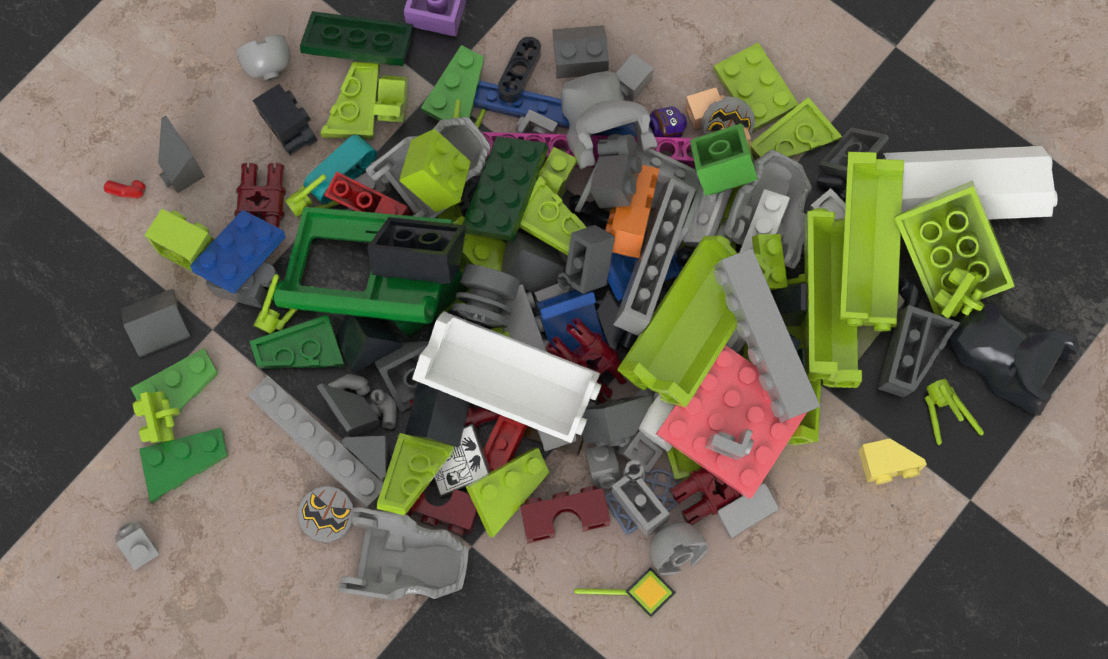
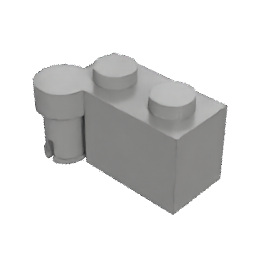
(639, 500)

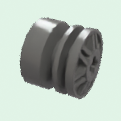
(486, 294)

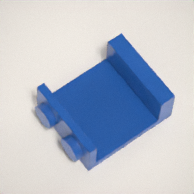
(562, 309)

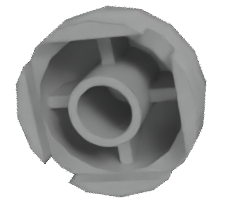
(264, 58)
(676, 545)

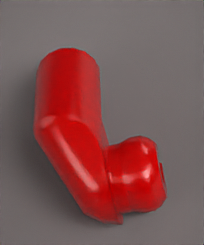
(121, 190)

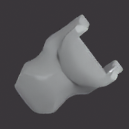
(595, 105)
(459, 132)
(780, 176)
(405, 558)

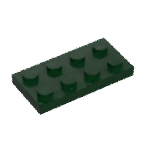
(356, 38)
(505, 188)

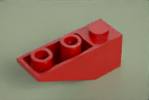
(362, 198)

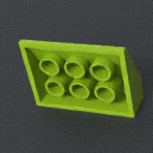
(951, 234)

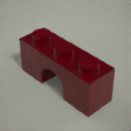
(587, 505)
(457, 514)

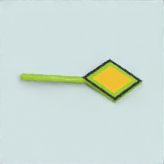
(648, 592)

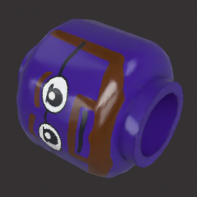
(667, 122)

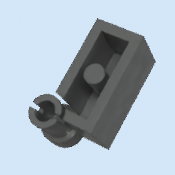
(616, 172)
(587, 260)
(253, 289)

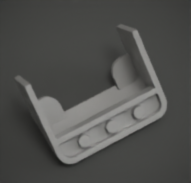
(668, 169)

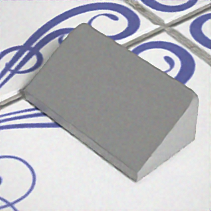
(747, 512)

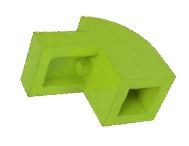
(392, 98)
(557, 170)

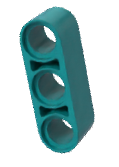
(348, 159)

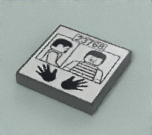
(464, 465)

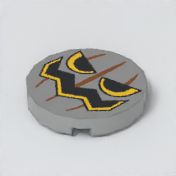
(727, 113)
(326, 514)

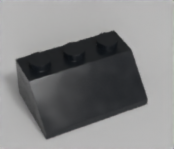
(417, 250)

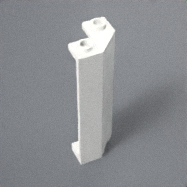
(1008, 179)
(507, 377)

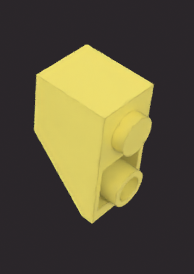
(889, 459)

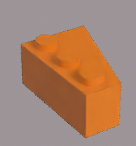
(630, 222)

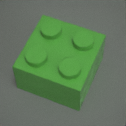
(723, 159)

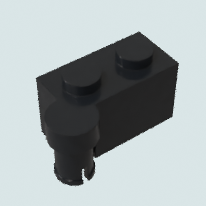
(285, 119)

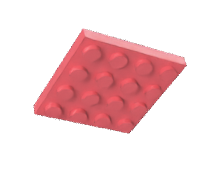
(729, 403)

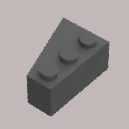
(913, 349)

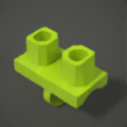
(954, 302)
(158, 417)

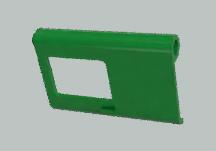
(383, 298)

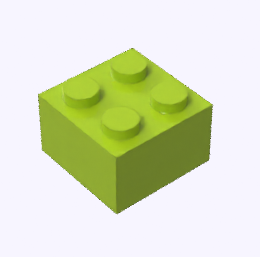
(435, 170)
(177, 238)

